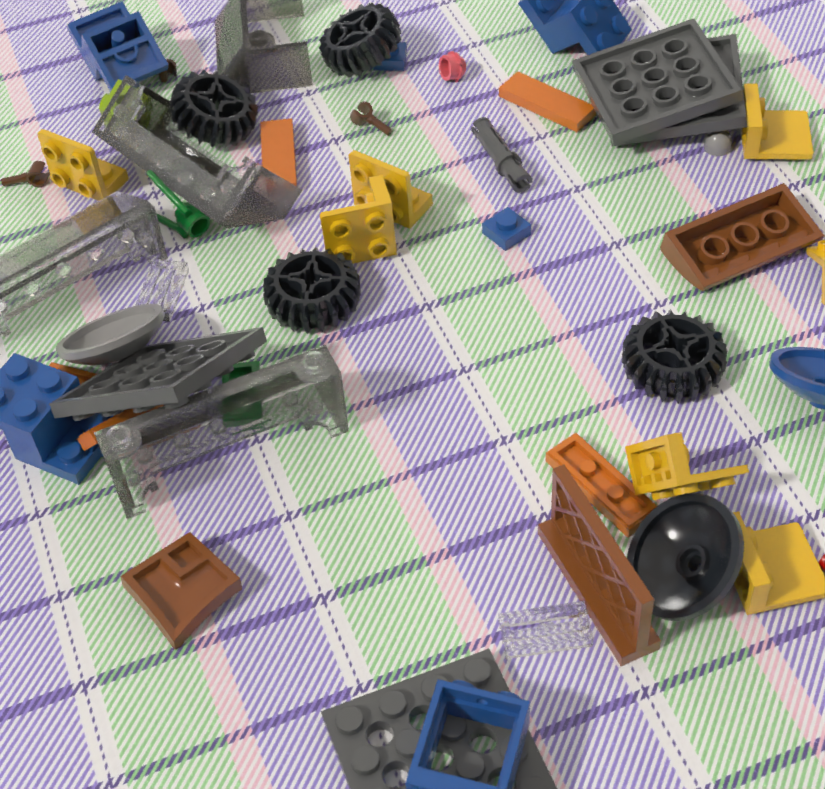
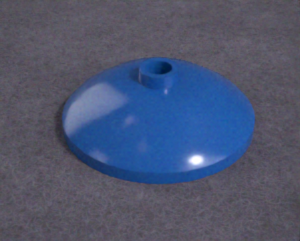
(801, 372)

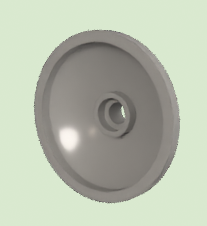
(112, 336)

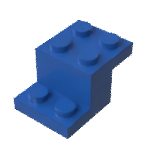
(567, 22)
(117, 45)
(31, 426)

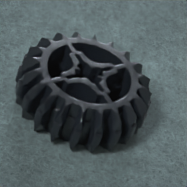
(360, 40)
(213, 108)
(311, 290)
(664, 355)

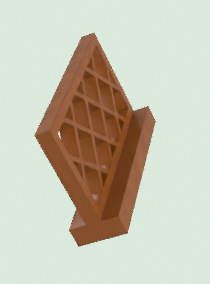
(598, 571)

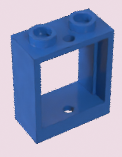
(468, 702)

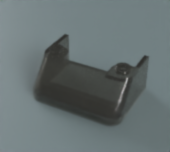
(254, 54)

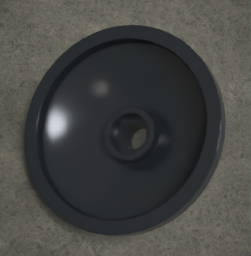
(672, 546)

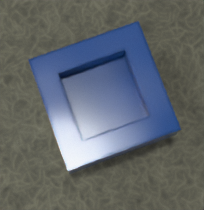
(397, 59)
(506, 228)

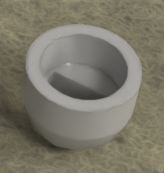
(718, 143)

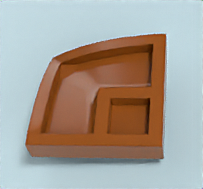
(181, 587)

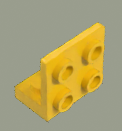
(774, 132)
(78, 168)
(407, 201)
(364, 229)
(663, 469)
(777, 568)

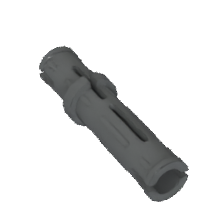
(506, 162)

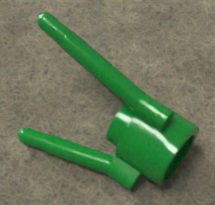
(189, 219)

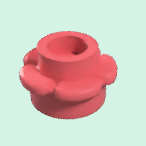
(452, 66)

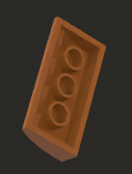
(740, 238)

